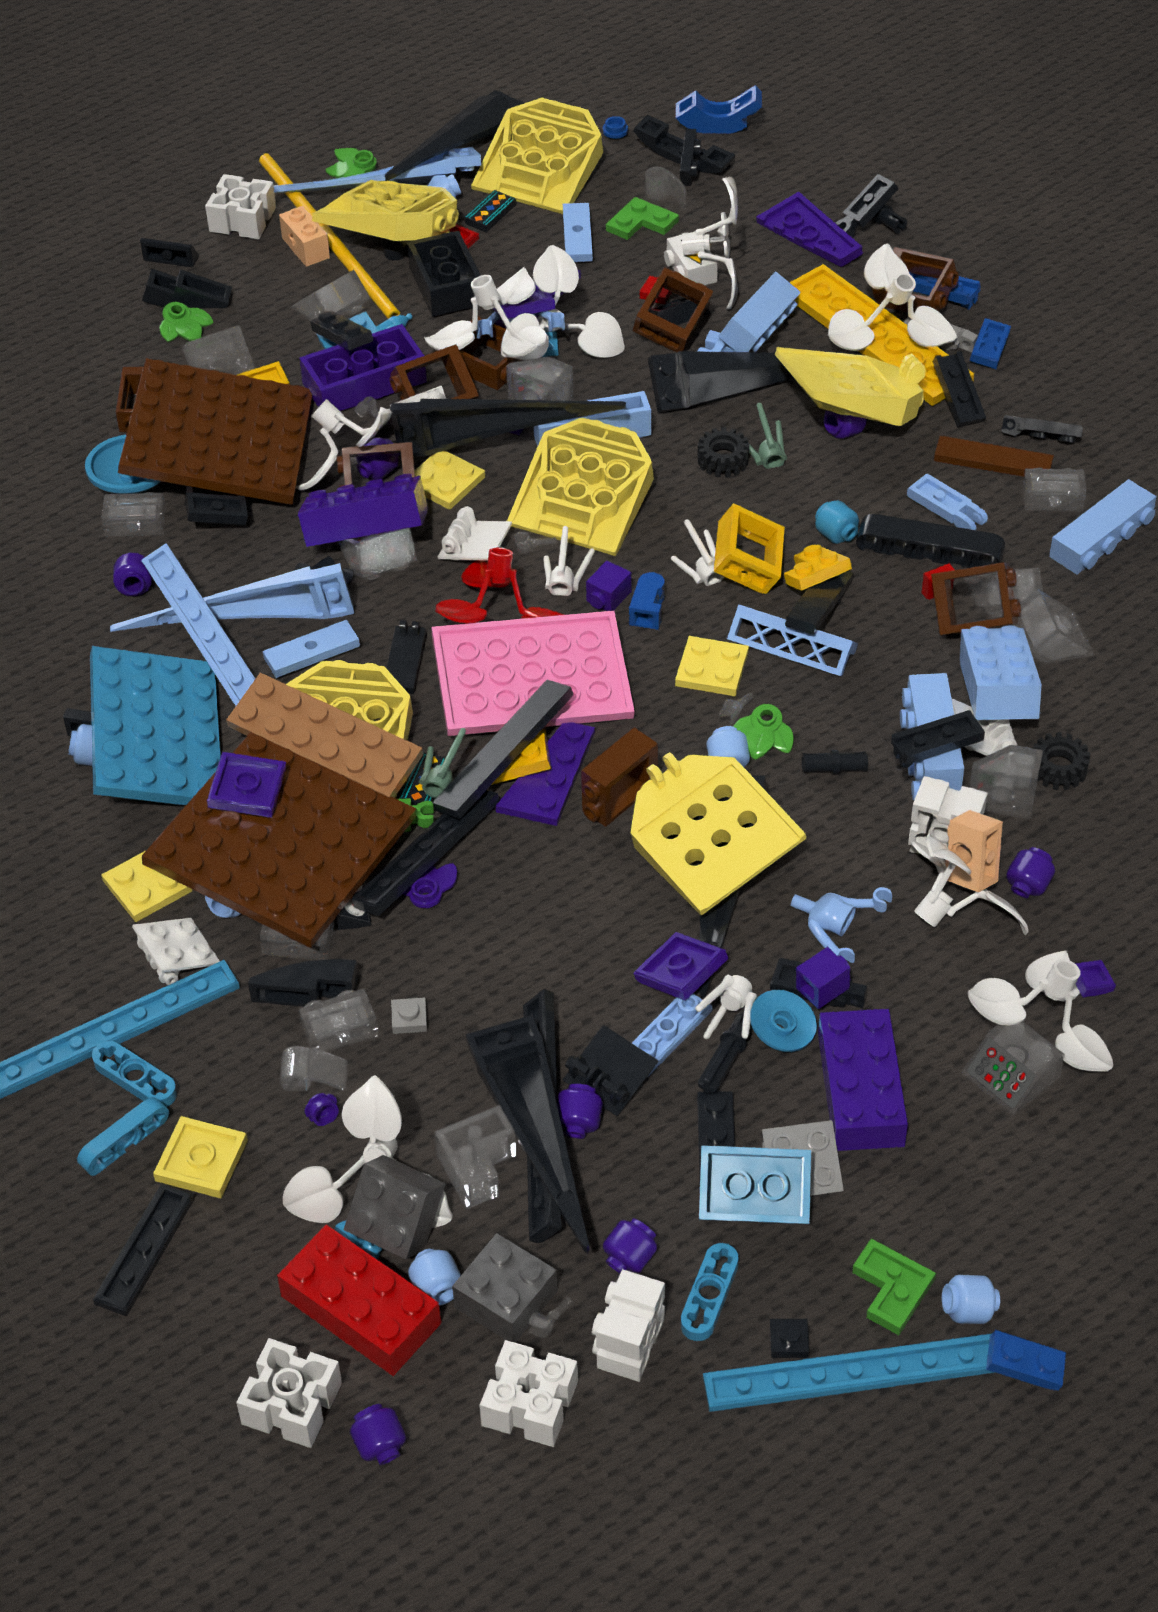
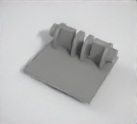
(818, 1138)

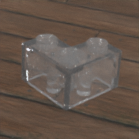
(471, 1150)

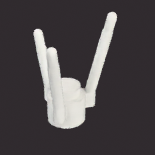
(704, 564)
(561, 579)
(734, 994)

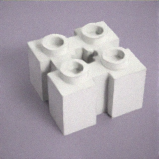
(241, 206)
(939, 804)
(629, 1324)
(289, 1393)
(529, 1393)

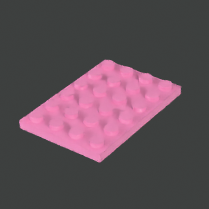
(498, 665)

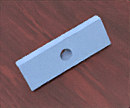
(577, 231)
(311, 648)
(679, 1019)

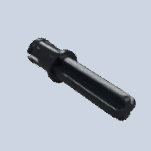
(730, 1045)

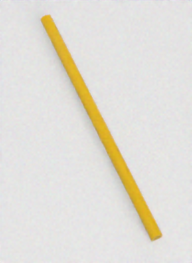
(334, 242)

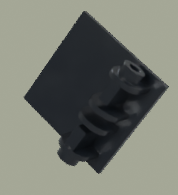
(612, 1068)

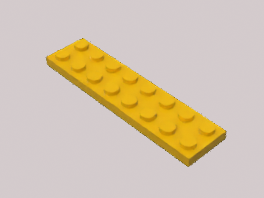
(827, 293)

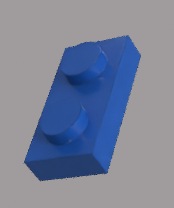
(1026, 1360)

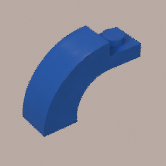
(718, 117)

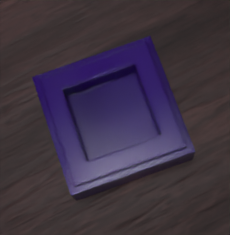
(1094, 979)

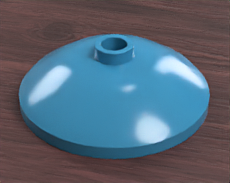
(103, 465)

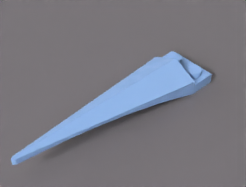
(442, 164)
(295, 594)

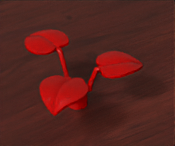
(483, 575)

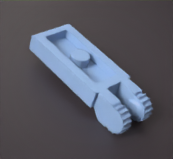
(946, 502)

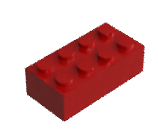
(359, 1299)

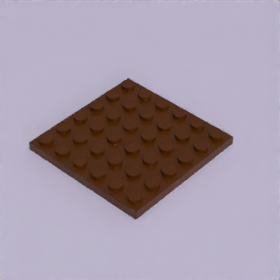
(216, 431)
(290, 867)

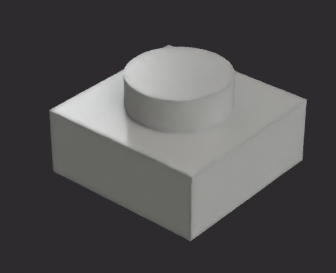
(409, 1015)

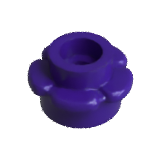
(322, 1105)

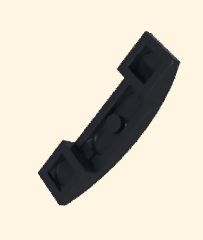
(656, 137)

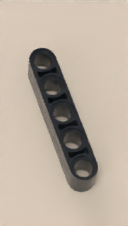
(929, 541)

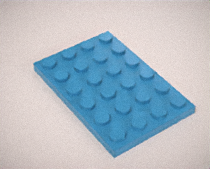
(152, 725)

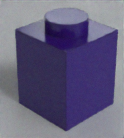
(608, 586)
(823, 977)

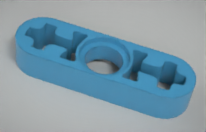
(129, 1061)
(126, 1131)
(707, 1278)

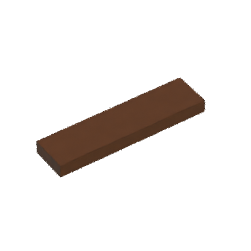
(989, 456)

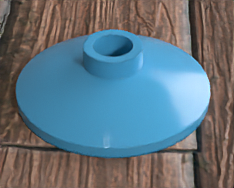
(786, 1010)

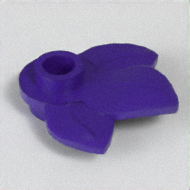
(434, 882)

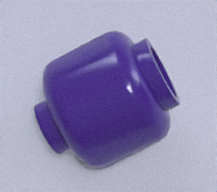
(843, 425)
(377, 465)
(131, 575)
(1030, 872)
(579, 1110)
(629, 1246)
(378, 1434)

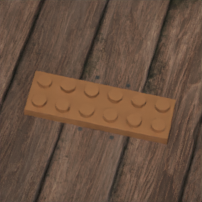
(325, 735)

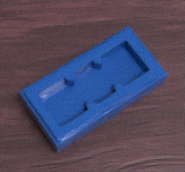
(990, 343)

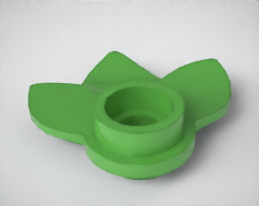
(352, 162)
(186, 323)
(765, 734)

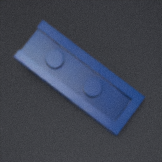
(964, 293)

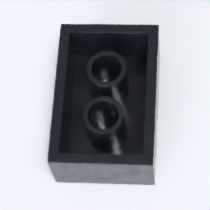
(443, 272)

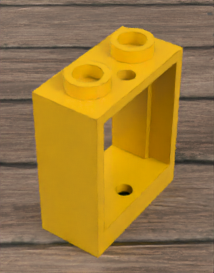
(731, 561)

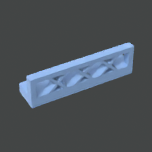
(776, 623)

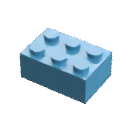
(755, 1185)

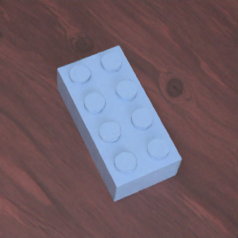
(1000, 673)
(926, 701)

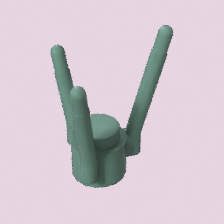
(770, 453)
(438, 778)

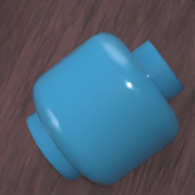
(837, 522)

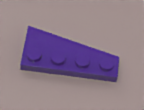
(811, 229)
(545, 793)

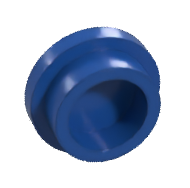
(615, 127)

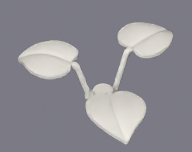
(698, 242)
(889, 272)
(558, 273)
(513, 291)
(332, 420)
(938, 902)
(1057, 978)
(366, 1114)

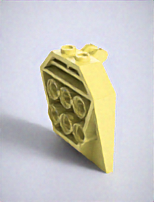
(541, 154)
(392, 210)
(858, 383)
(584, 480)
(362, 691)
(691, 790)

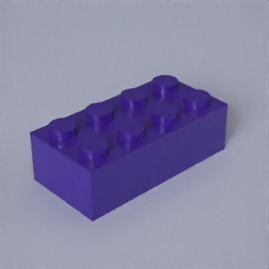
(363, 372)
(363, 510)
(862, 1079)

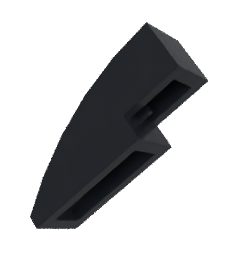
(187, 289)
(304, 982)

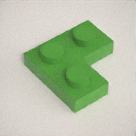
(639, 214)
(901, 1284)

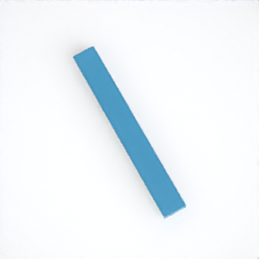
(116, 1026)
(846, 1373)

